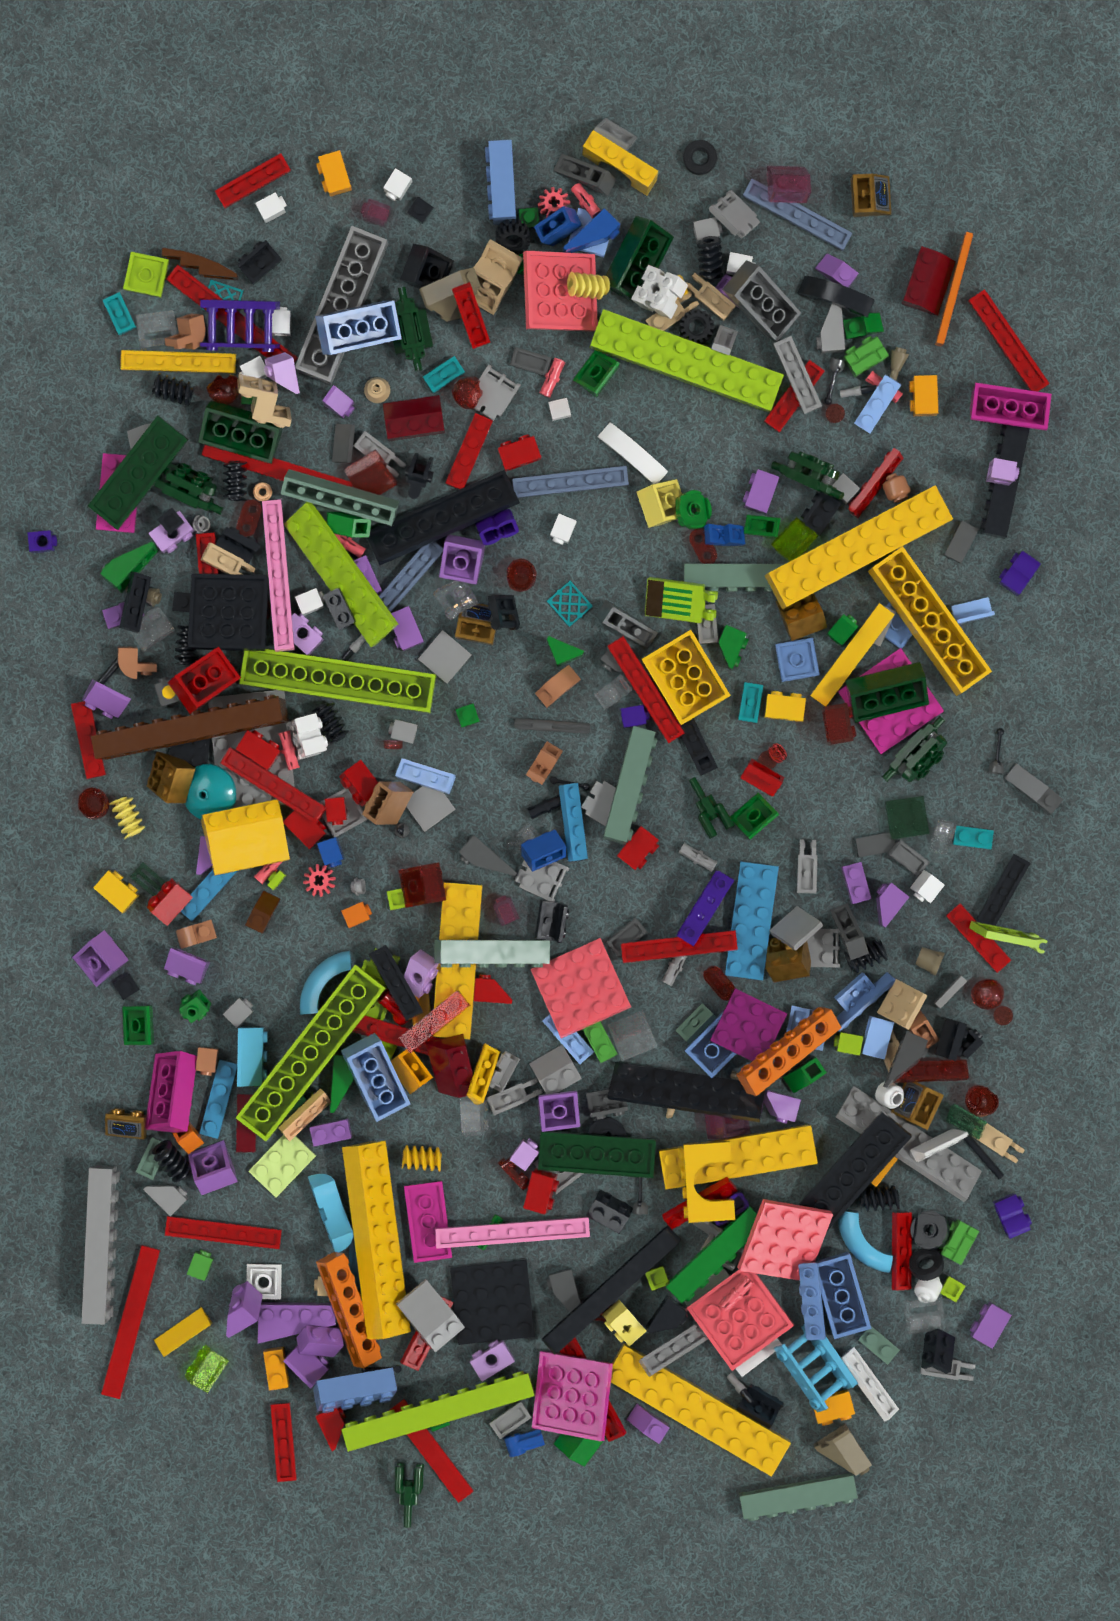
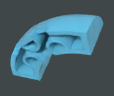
(320, 977)
(331, 1211)
(859, 1247)

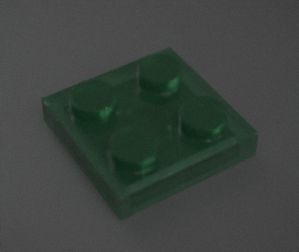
(907, 817)

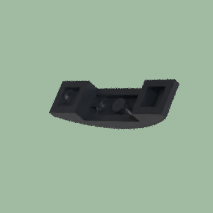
(836, 294)
(697, 747)

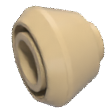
(383, 390)

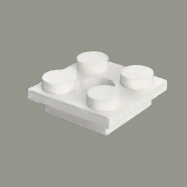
(270, 1271)

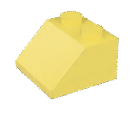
(659, 502)

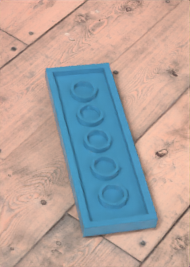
(752, 919)

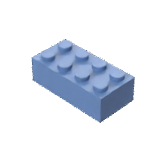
(502, 181)
(358, 327)
(708, 1054)
(375, 1077)
(842, 1296)
(354, 1390)

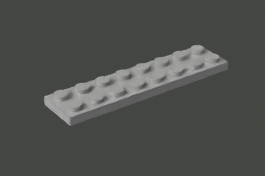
(942, 1168)

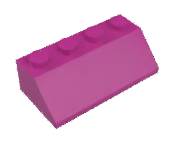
(1010, 406)
(171, 1092)

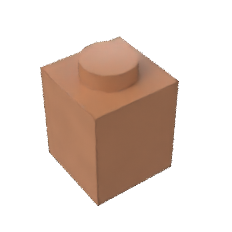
(207, 1060)

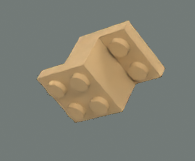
(495, 274)
(264, 401)
(902, 1004)

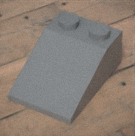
(430, 1315)

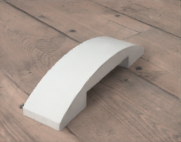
(633, 453)

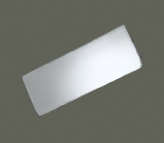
(938, 1144)

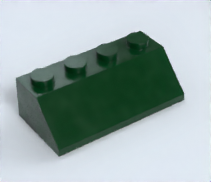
(642, 246)
(237, 432)
(887, 692)

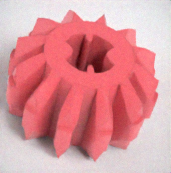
(548, 199)
(312, 880)

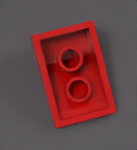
(204, 680)

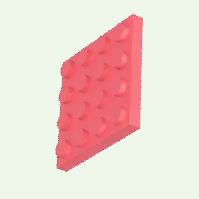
(547, 294)
(580, 988)
(784, 1238)
(748, 1324)

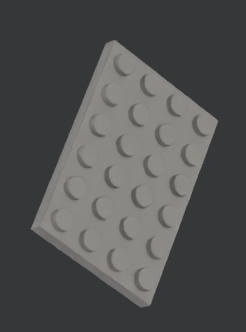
(246, 791)

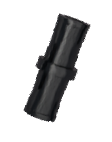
(544, 806)

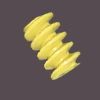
(587, 285)
(127, 816)

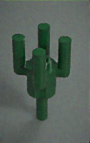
(709, 810)
(408, 1489)

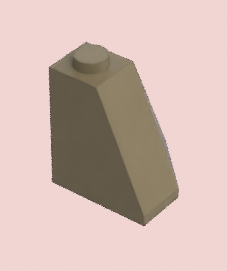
(440, 297)
(844, 1450)

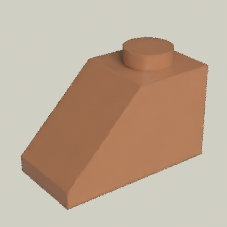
(923, 1029)

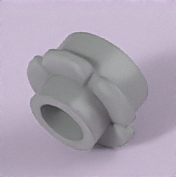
(204, 524)
(358, 886)

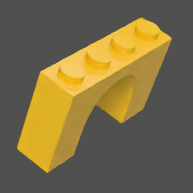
(599, 149)
(694, 1157)

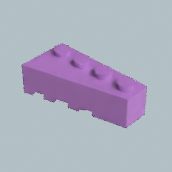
(289, 1318)

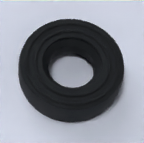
(704, 168)
(930, 1273)

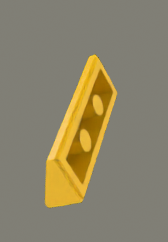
(483, 1074)
(183, 1331)

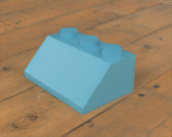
(251, 1056)

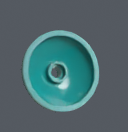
(218, 787)

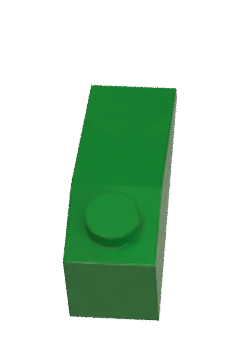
(119, 569)
(341, 1081)

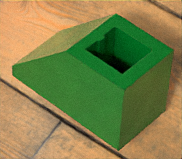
(348, 524)
(843, 629)
(730, 645)
(804, 1074)

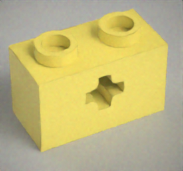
(624, 1323)

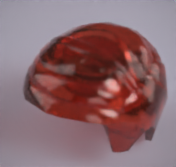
(223, 389)
(467, 392)
(521, 575)
(93, 803)
(987, 994)
(981, 1101)

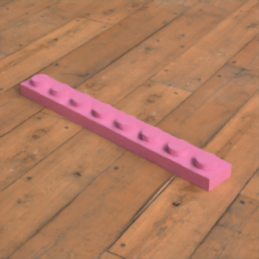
(278, 575)
(512, 1232)

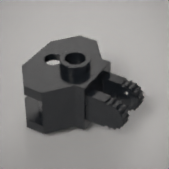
(418, 475)

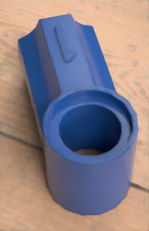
(522, 1442)

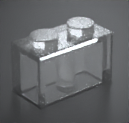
(473, 1117)

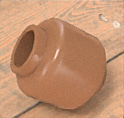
(896, 488)

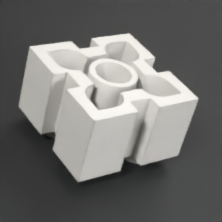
(659, 292)
(307, 736)

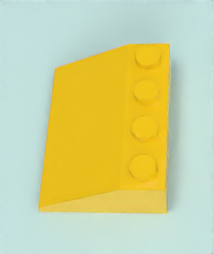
(686, 677)
(245, 837)

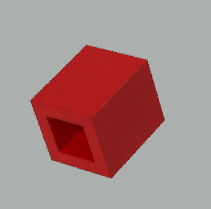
(336, 810)

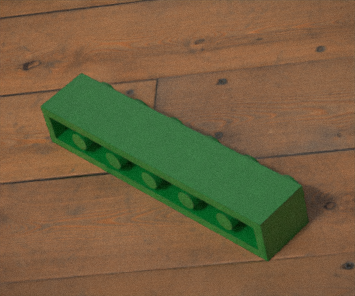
(712, 1257)

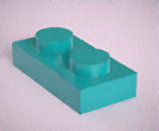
(119, 313)
(444, 374)
(750, 702)
(973, 837)

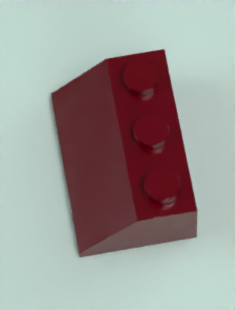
(928, 281)
(413, 418)
(451, 1065)

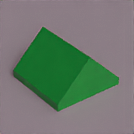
(596, 372)
(563, 652)
(754, 816)
(138, 1025)
(577, 1448)

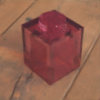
(376, 212)
(505, 910)

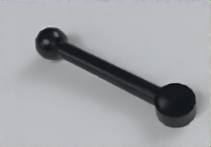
(554, 780)
(397, 1368)

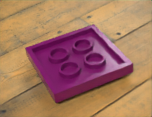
(747, 1025)

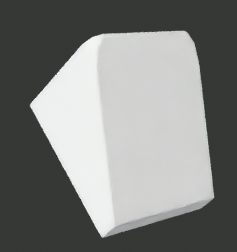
(559, 409)

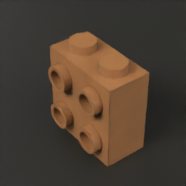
(387, 803)

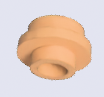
(258, 487)

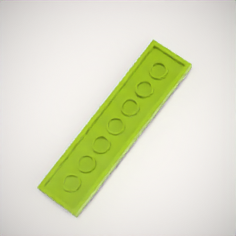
(340, 572)

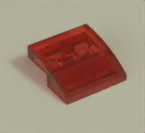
(371, 474)

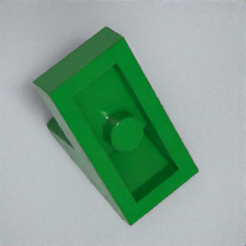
(863, 326)
(762, 526)

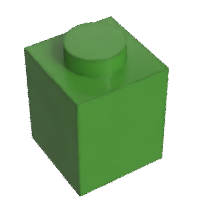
(200, 1265)

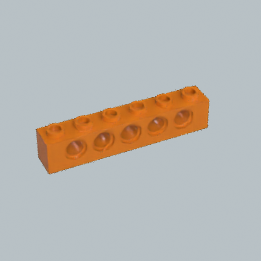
(812, 1038)
(329, 1267)

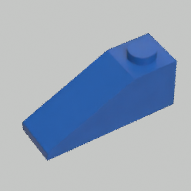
(596, 232)

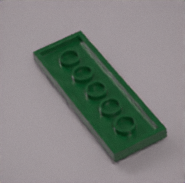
(138, 472)
(597, 1154)

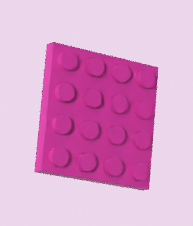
(893, 728)
(572, 1395)

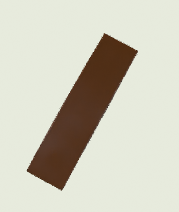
(206, 267)

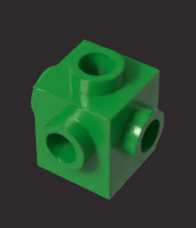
(194, 1006)

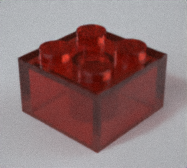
(838, 724)
(422, 885)

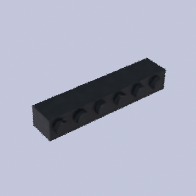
(1002, 497)

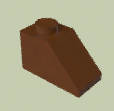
(263, 912)

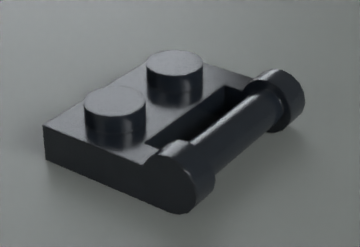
(503, 606)

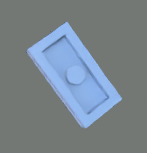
(972, 610)
(876, 1037)

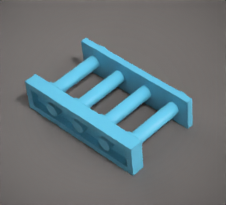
(833, 1364)

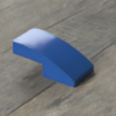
(724, 535)

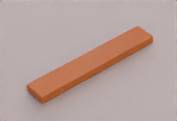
(952, 295)

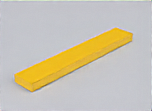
(178, 361)
(852, 654)

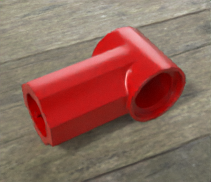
(387, 1002)

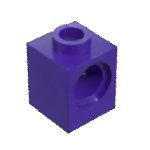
(33, 541)
(634, 716)

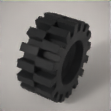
(513, 228)
(704, 318)

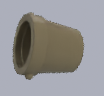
(930, 960)

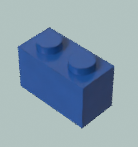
(558, 226)
(543, 850)
(331, 852)

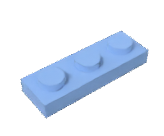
(877, 403)
(425, 776)
(573, 1043)

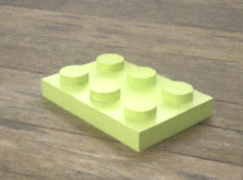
(282, 1164)

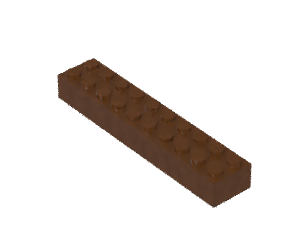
(191, 728)

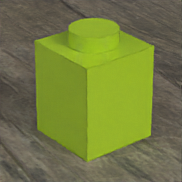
(848, 1043)

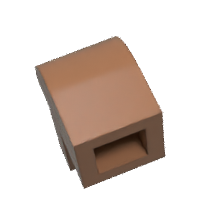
(191, 332)
(129, 664)
(557, 686)
(544, 763)
(196, 934)

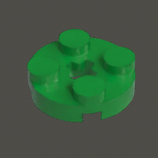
(684, 513)

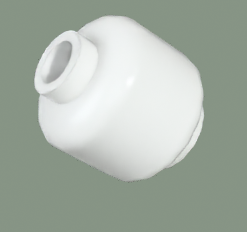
(889, 1097)
(928, 1290)

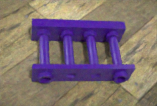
(249, 308)
(705, 907)

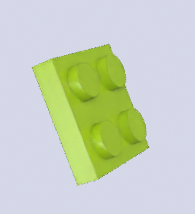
(146, 274)

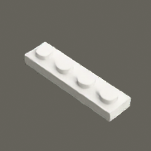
(869, 1384)

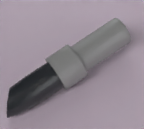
(857, 391)
(353, 648)
(740, 1388)

